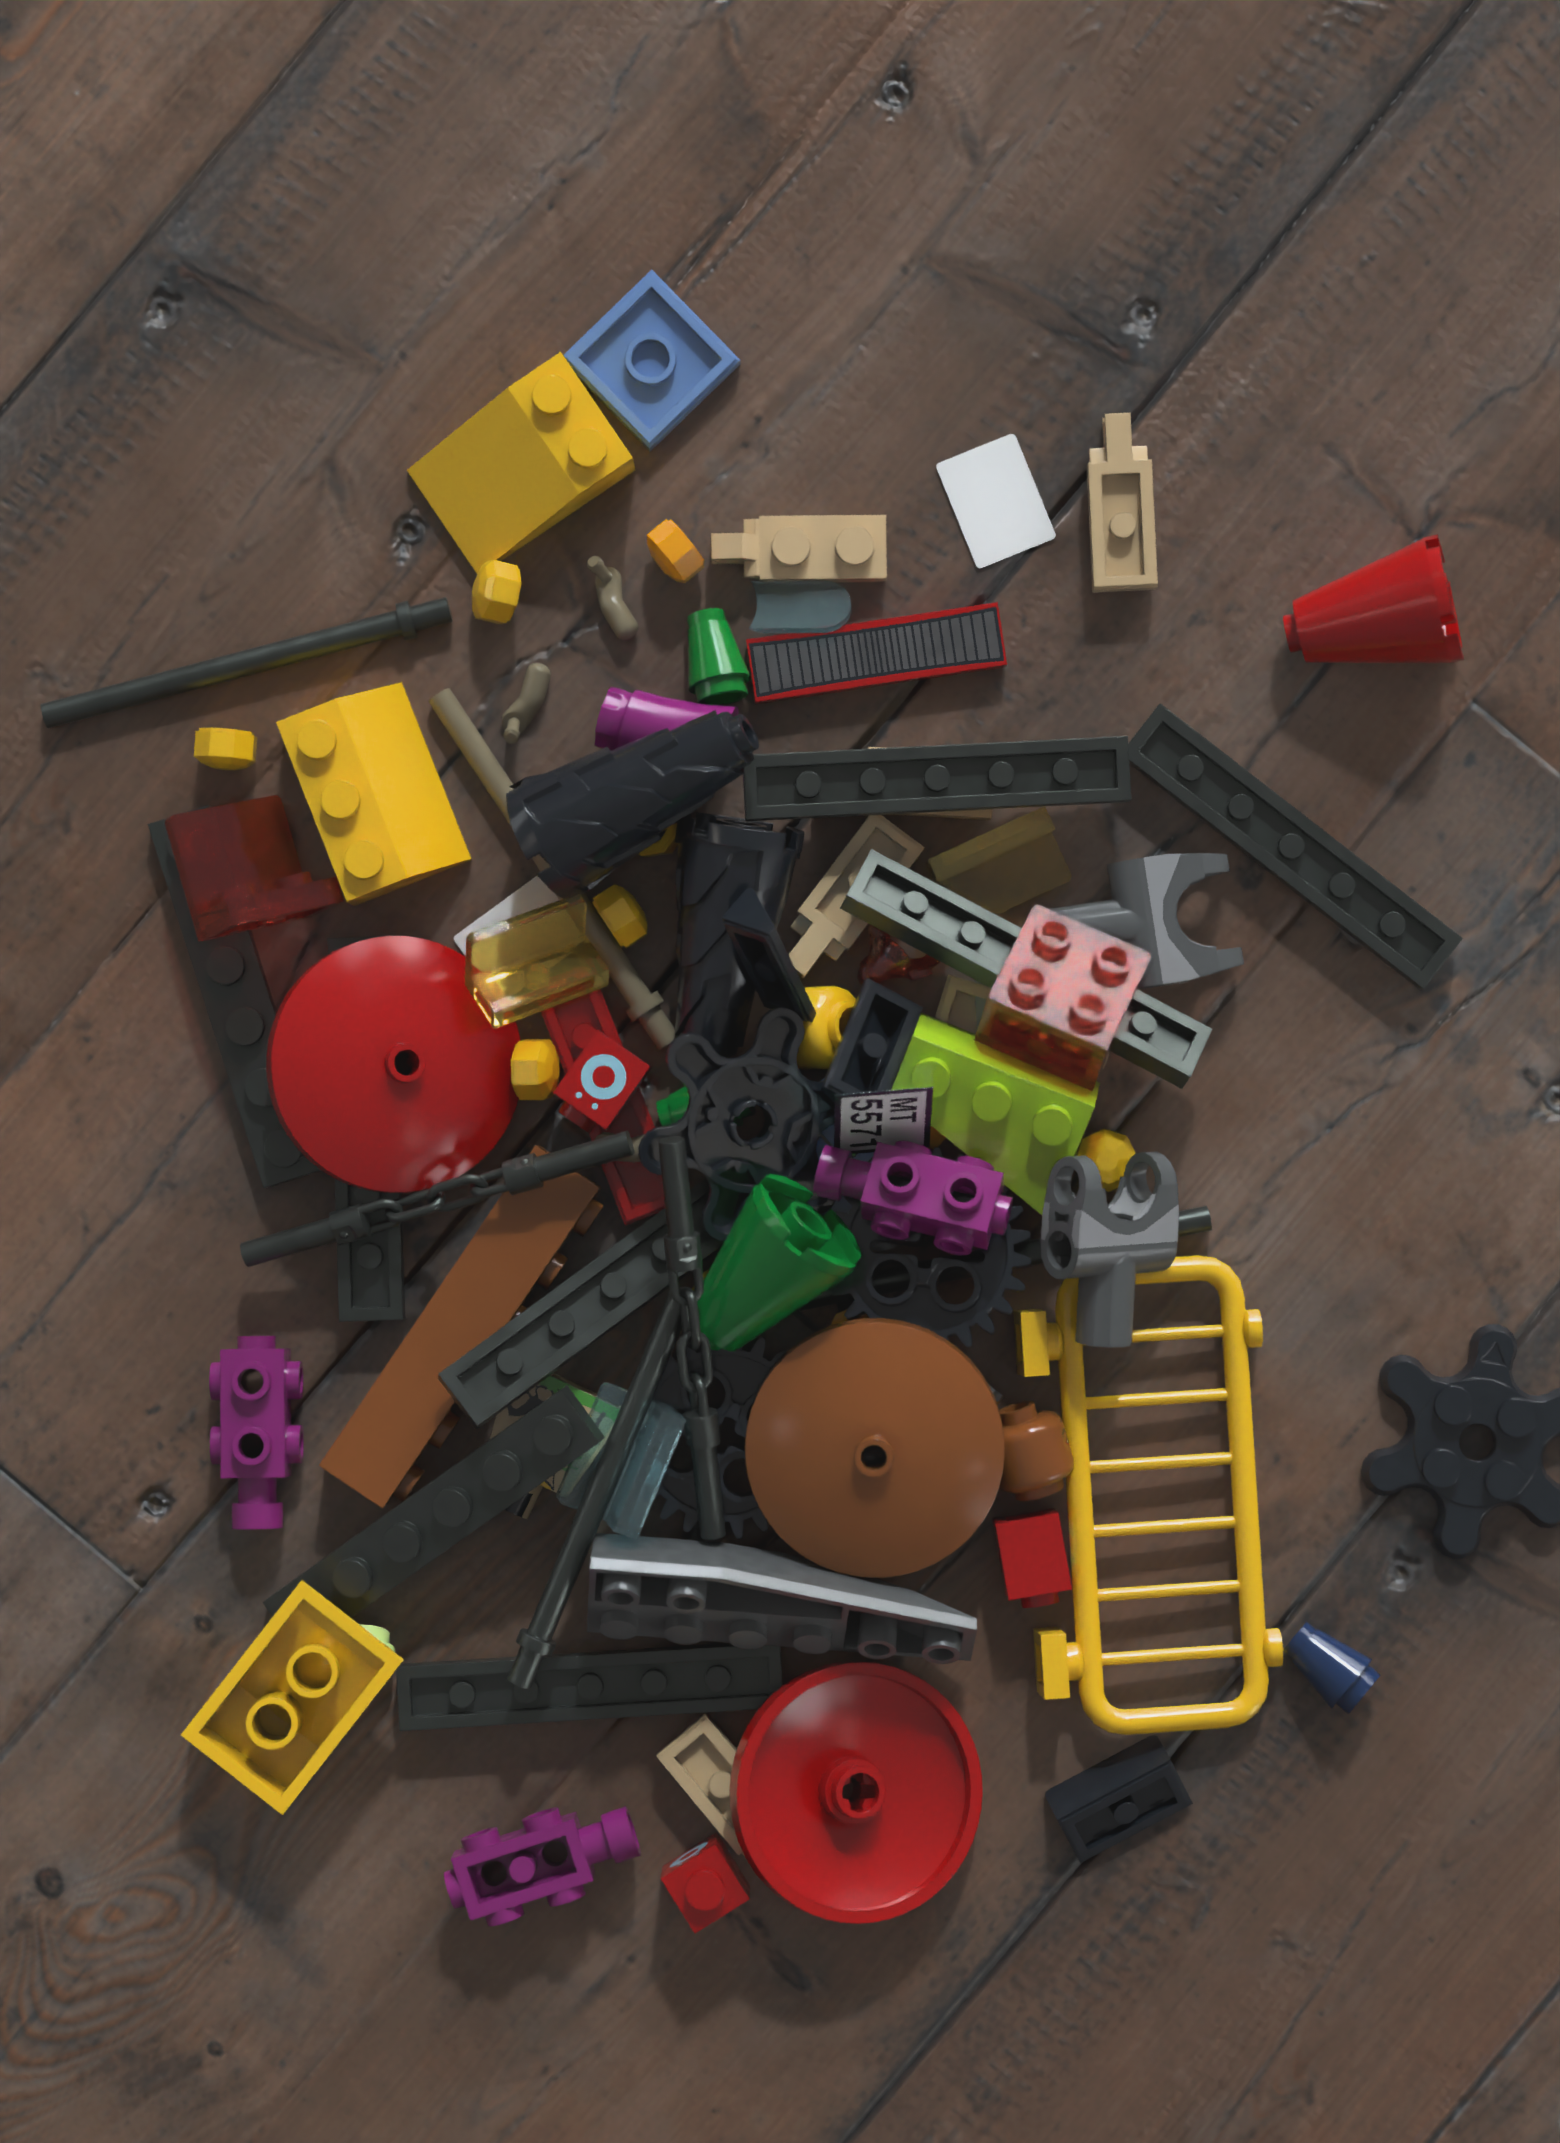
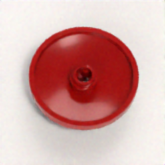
(338, 1077)
(909, 1803)

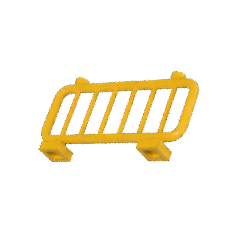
(1083, 1660)

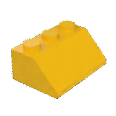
(373, 792)

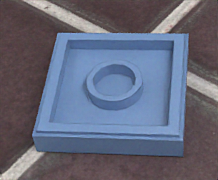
(651, 360)

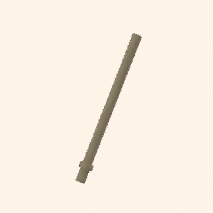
(642, 1003)

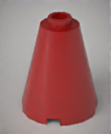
(1381, 613)

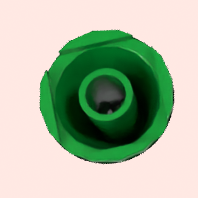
(772, 1263)

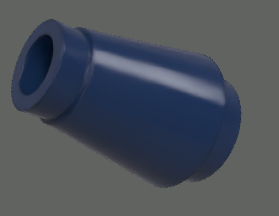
(1331, 1667)

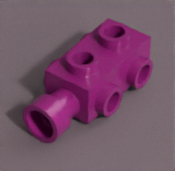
(926, 1201)
(260, 1413)
(528, 1869)

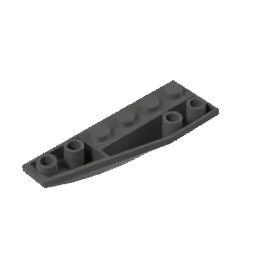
(762, 1599)

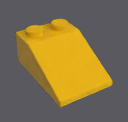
(522, 464)
(292, 1697)

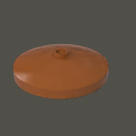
(886, 1389)

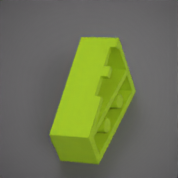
(997, 1105)

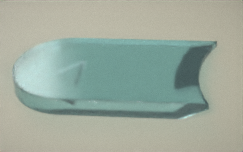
(800, 607)

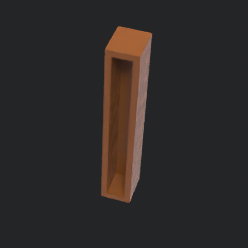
(479, 1296)

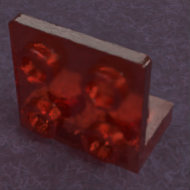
(244, 869)
(1061, 996)

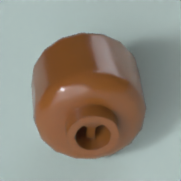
(1035, 1451)

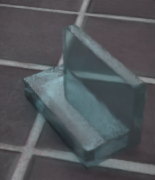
(643, 1467)

